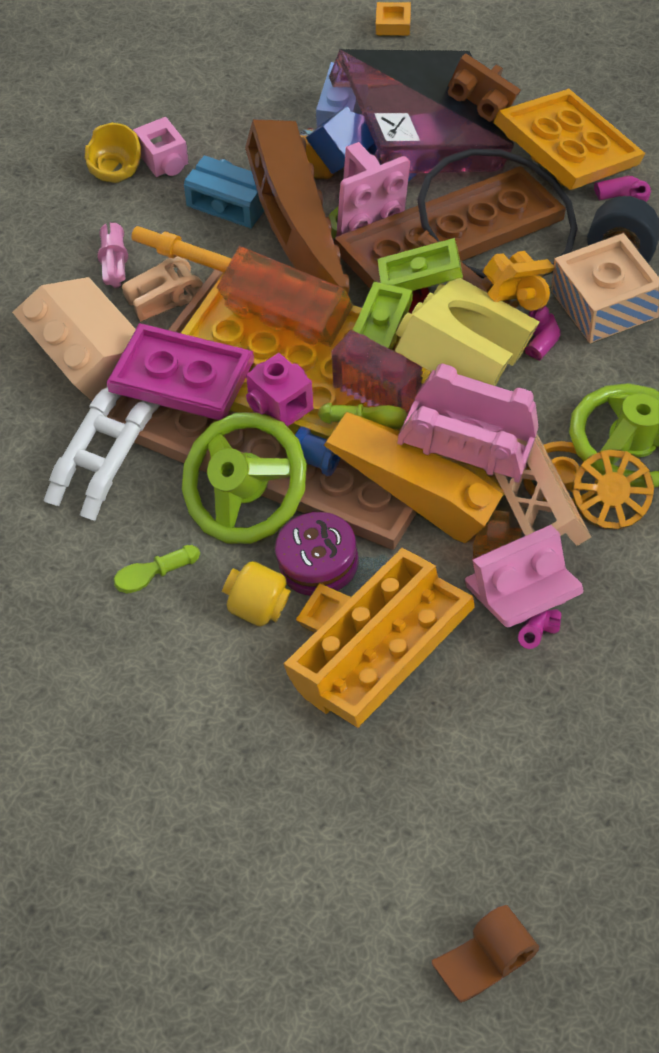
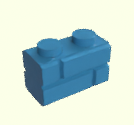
(223, 191)

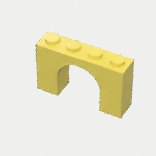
(465, 331)

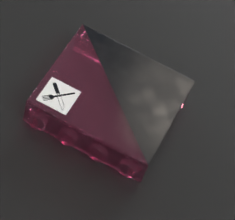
(411, 112)

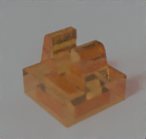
(495, 534)

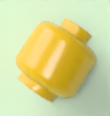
(256, 593)

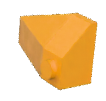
(439, 488)

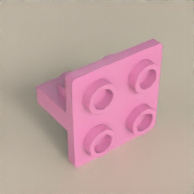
(370, 189)
(523, 577)

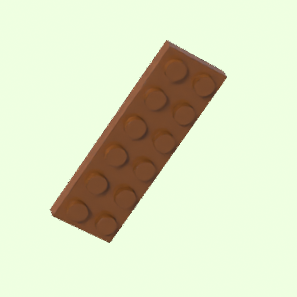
(476, 216)

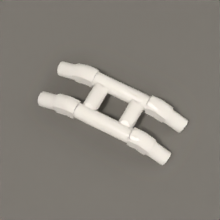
(104, 468)

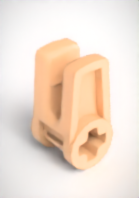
(161, 288)

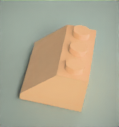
(77, 330)

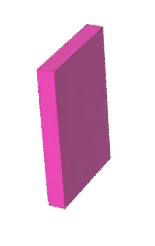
(180, 371)

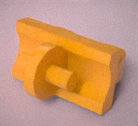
(519, 279)

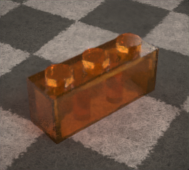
(284, 297)

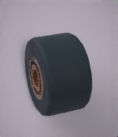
(630, 217)

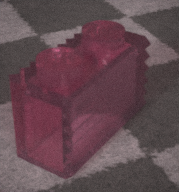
(374, 372)

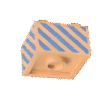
(606, 287)

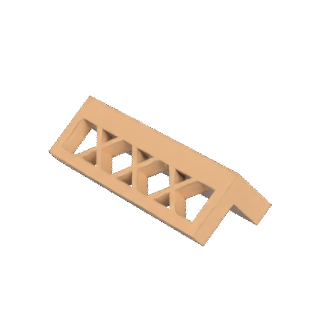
(548, 486)

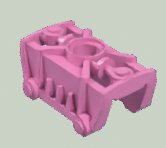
(473, 423)

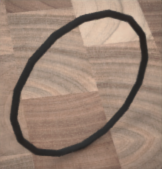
(512, 157)

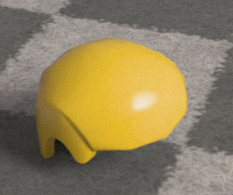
(110, 146)

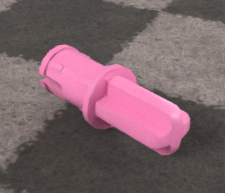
(112, 255)

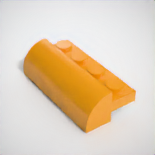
(377, 638)

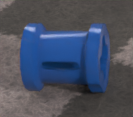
(316, 453)

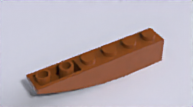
(292, 199)

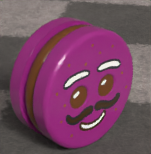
(316, 551)

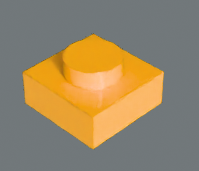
(393, 18)
(321, 607)

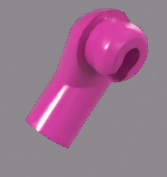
(545, 335)
(533, 628)

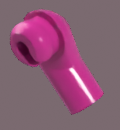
(622, 187)

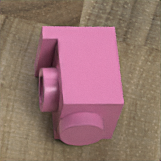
(165, 156)

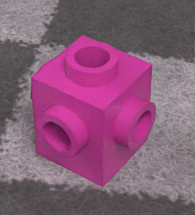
(279, 390)

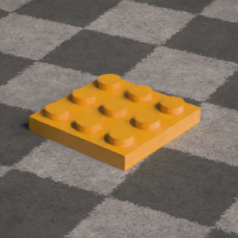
(569, 138)

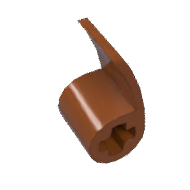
(496, 950)

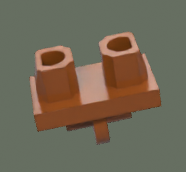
(482, 87)

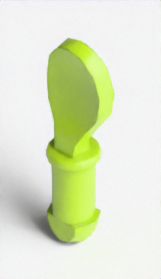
(384, 414)
(138, 575)

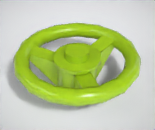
(632, 432)
(242, 478)

